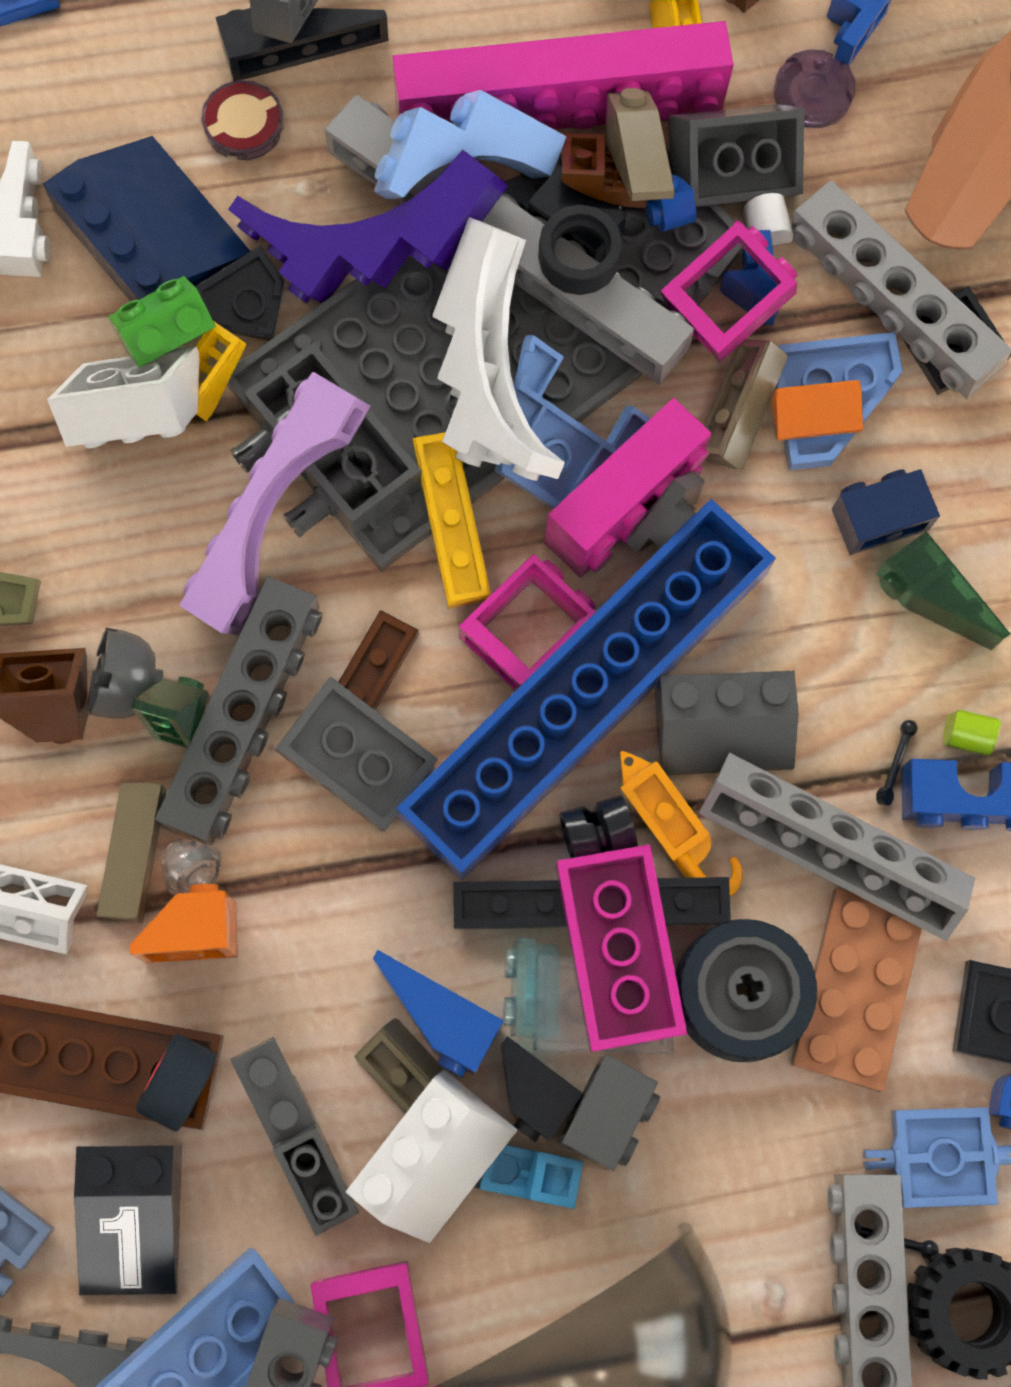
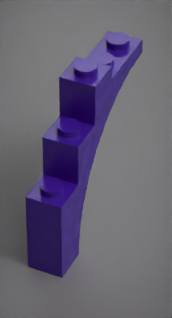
(376, 247)

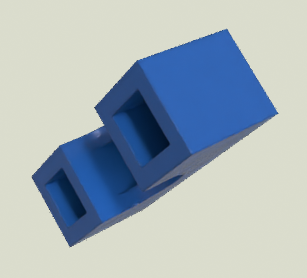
(935, 796)

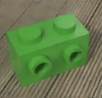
(161, 321)

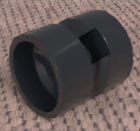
(599, 830)

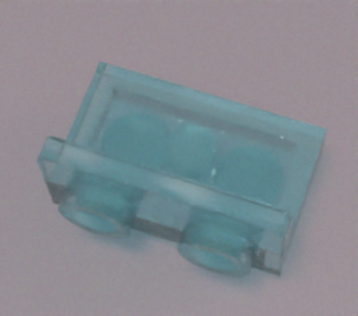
(521, 968)

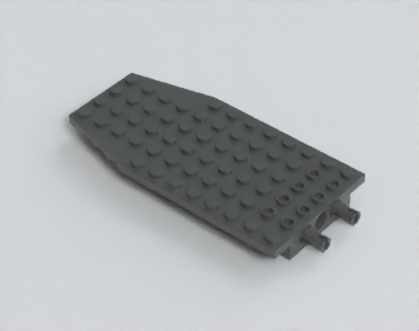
(390, 354)

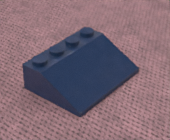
(142, 218)

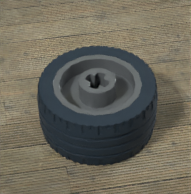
(779, 986)

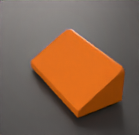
(817, 410)

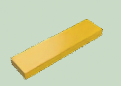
(451, 522)

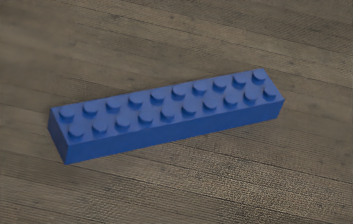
(584, 689)

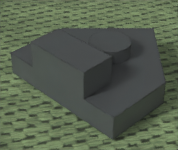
(668, 513)

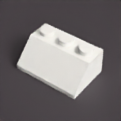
(127, 402)
(431, 1159)

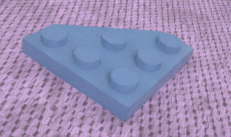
(865, 358)

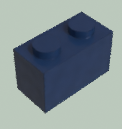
(885, 510)

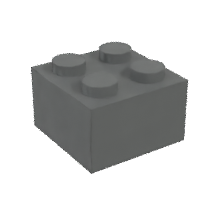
(609, 1113)

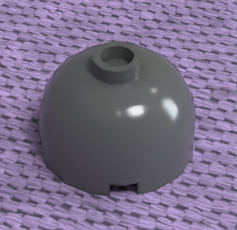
(122, 673)

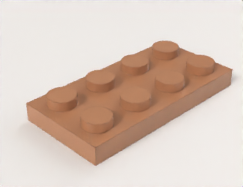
(860, 992)

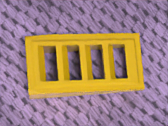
(218, 377)

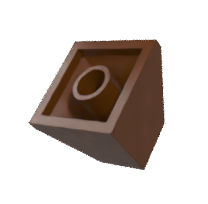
(45, 693)

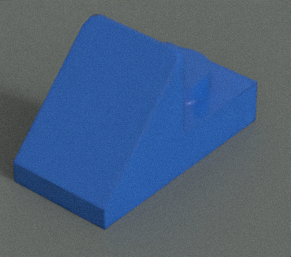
(857, 23)
(751, 284)

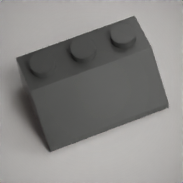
(739, 152)
(723, 714)

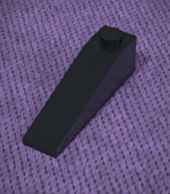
(322, 35)

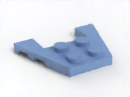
(559, 432)

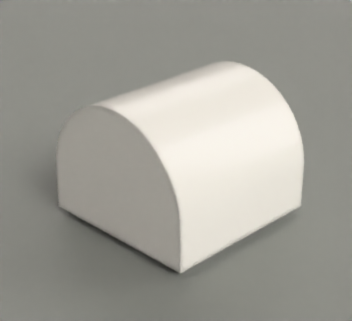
(769, 213)

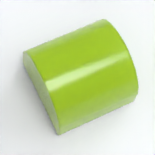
(971, 732)

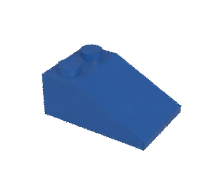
(448, 1022)

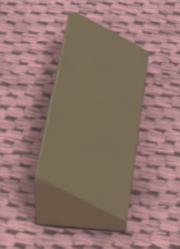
(743, 401)
(131, 852)
(398, 1063)

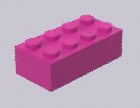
(625, 488)
(620, 948)

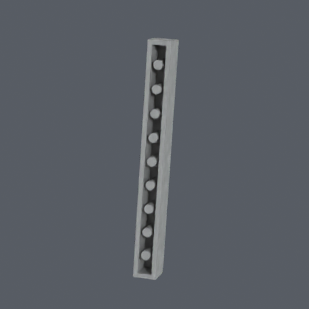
(615, 316)

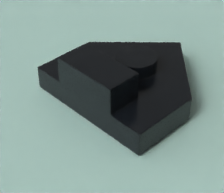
(245, 295)

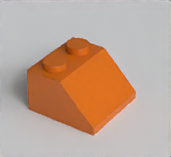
(191, 928)

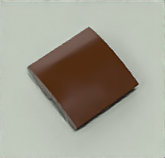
(592, 170)

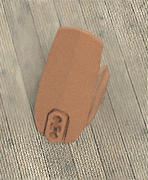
(969, 158)

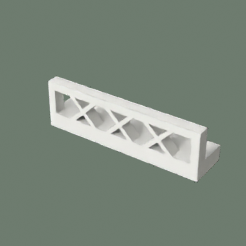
(32, 920)

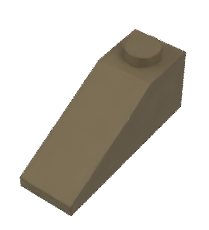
(638, 145)

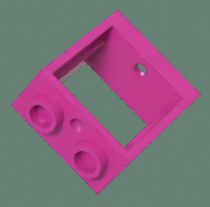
(705, 330)
(494, 652)
(365, 1282)

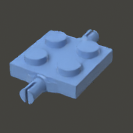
(943, 1157)

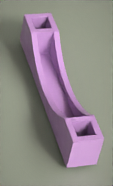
(228, 580)

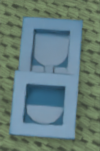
(534, 1176)

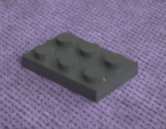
(355, 754)

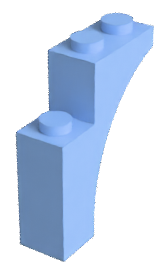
(480, 127)

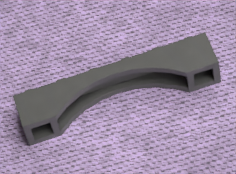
(80, 1359)

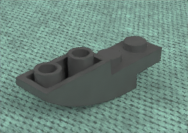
(295, 1135)

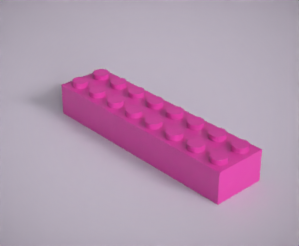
(569, 77)

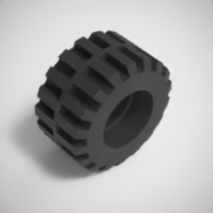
(931, 1305)

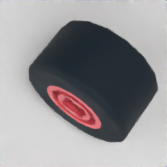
(176, 1082)

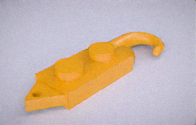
(670, 818)

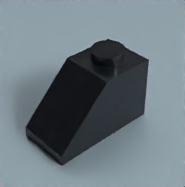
(535, 1093)

